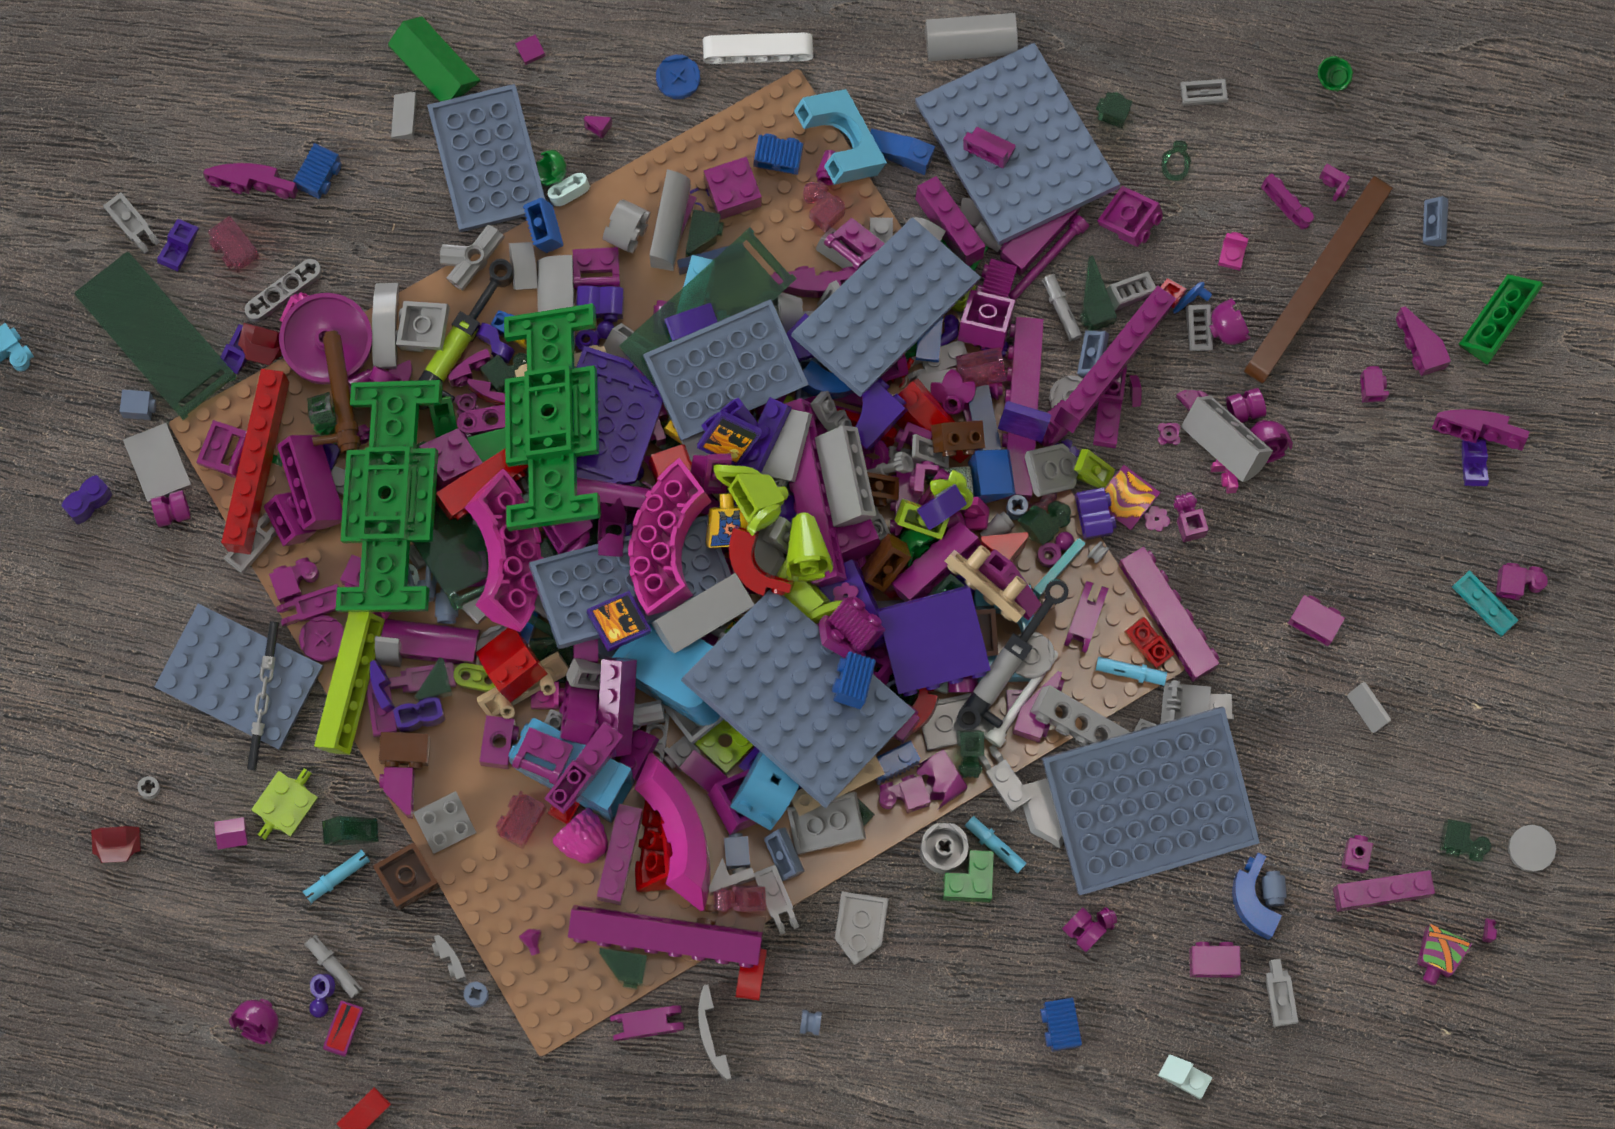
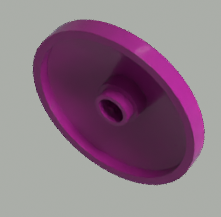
(304, 331)

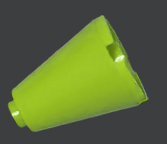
(807, 550)

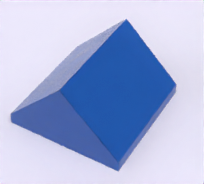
(992, 475)

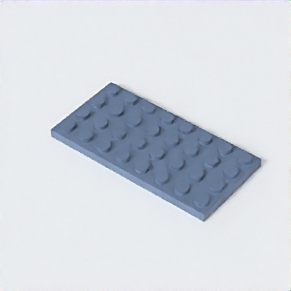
(885, 306)
(583, 579)

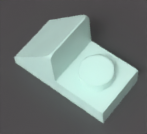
(1185, 1076)

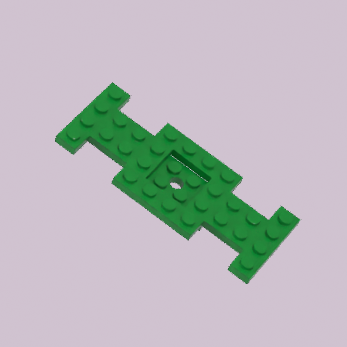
(549, 441)
(387, 524)

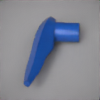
(1191, 295)

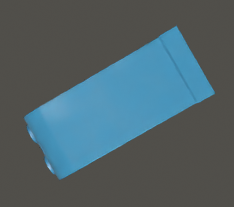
(661, 673)
(605, 790)
(764, 792)

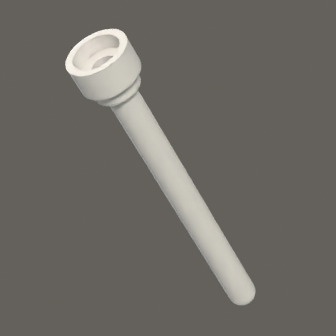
(997, 736)

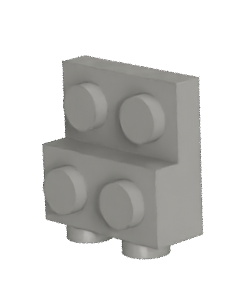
(422, 326)

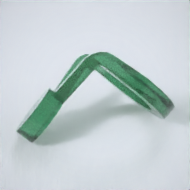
(1178, 146)

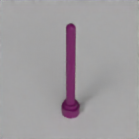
(1077, 226)

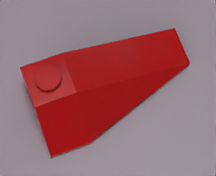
(924, 411)
(655, 855)

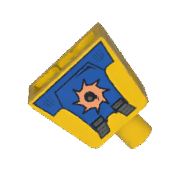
(722, 521)

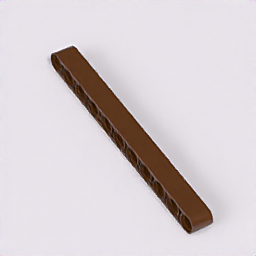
(1318, 280)

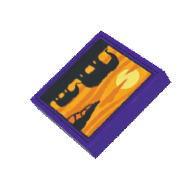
(729, 435)
(618, 621)

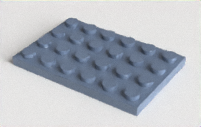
(486, 156)
(728, 360)
(219, 673)

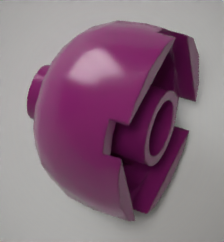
(1228, 324)
(1274, 436)
(256, 1020)

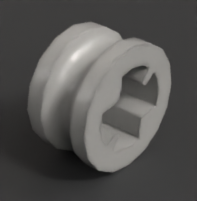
(1098, 552)
(154, 791)

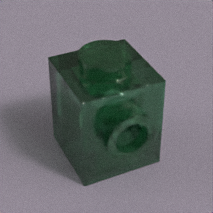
(1114, 109)

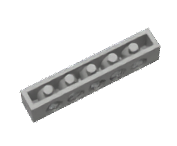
(1045, 708)

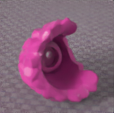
(583, 838)

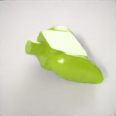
(754, 494)
(808, 597)

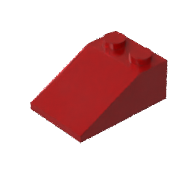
(511, 664)

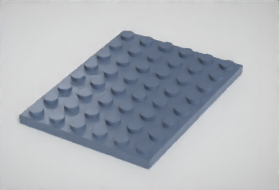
(1054, 155)
(776, 691)
(1150, 800)

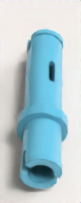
(1132, 671)
(995, 844)
(336, 876)

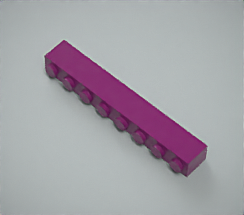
(1114, 359)
(1023, 390)
(812, 498)
(665, 935)

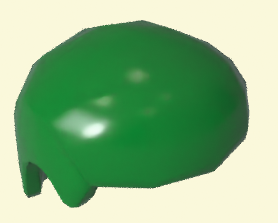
(1335, 73)
(551, 168)

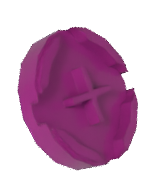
(321, 638)

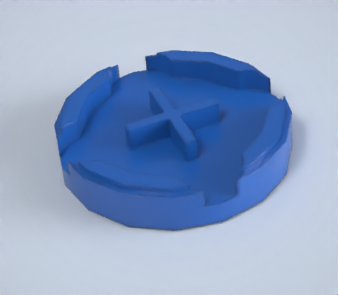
(678, 77)

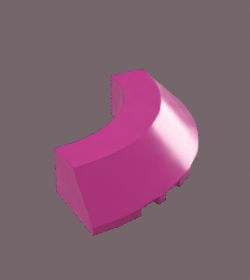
(660, 537)
(510, 585)
(683, 829)

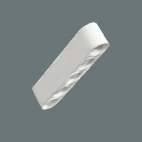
(757, 48)

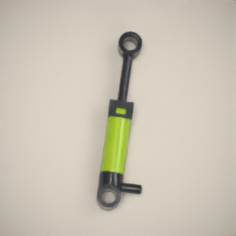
(464, 330)

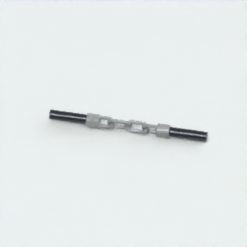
(268, 663)

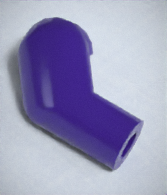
(951, 330)

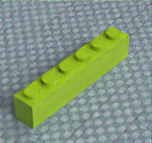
(349, 683)

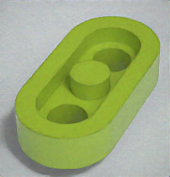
(476, 679)

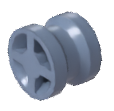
(477, 998)
(810, 1022)

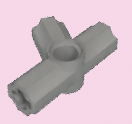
(460, 256)

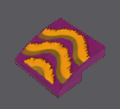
(1130, 496)

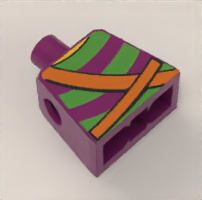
(1440, 953)

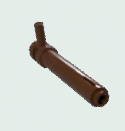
(346, 427)

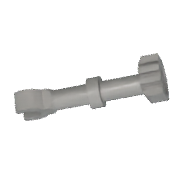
(902, 463)

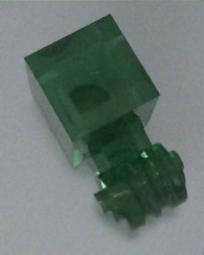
(497, 371)
(1043, 526)
(970, 746)
(1457, 841)

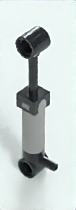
(1006, 665)

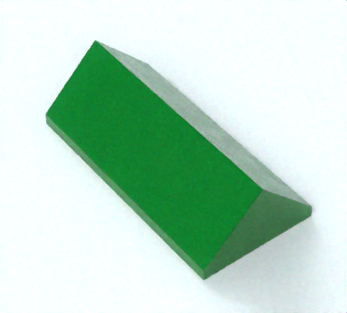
(432, 60)
(1499, 316)

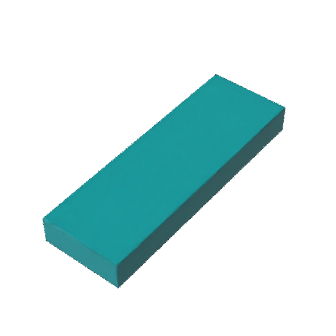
(1059, 567)
(1485, 603)

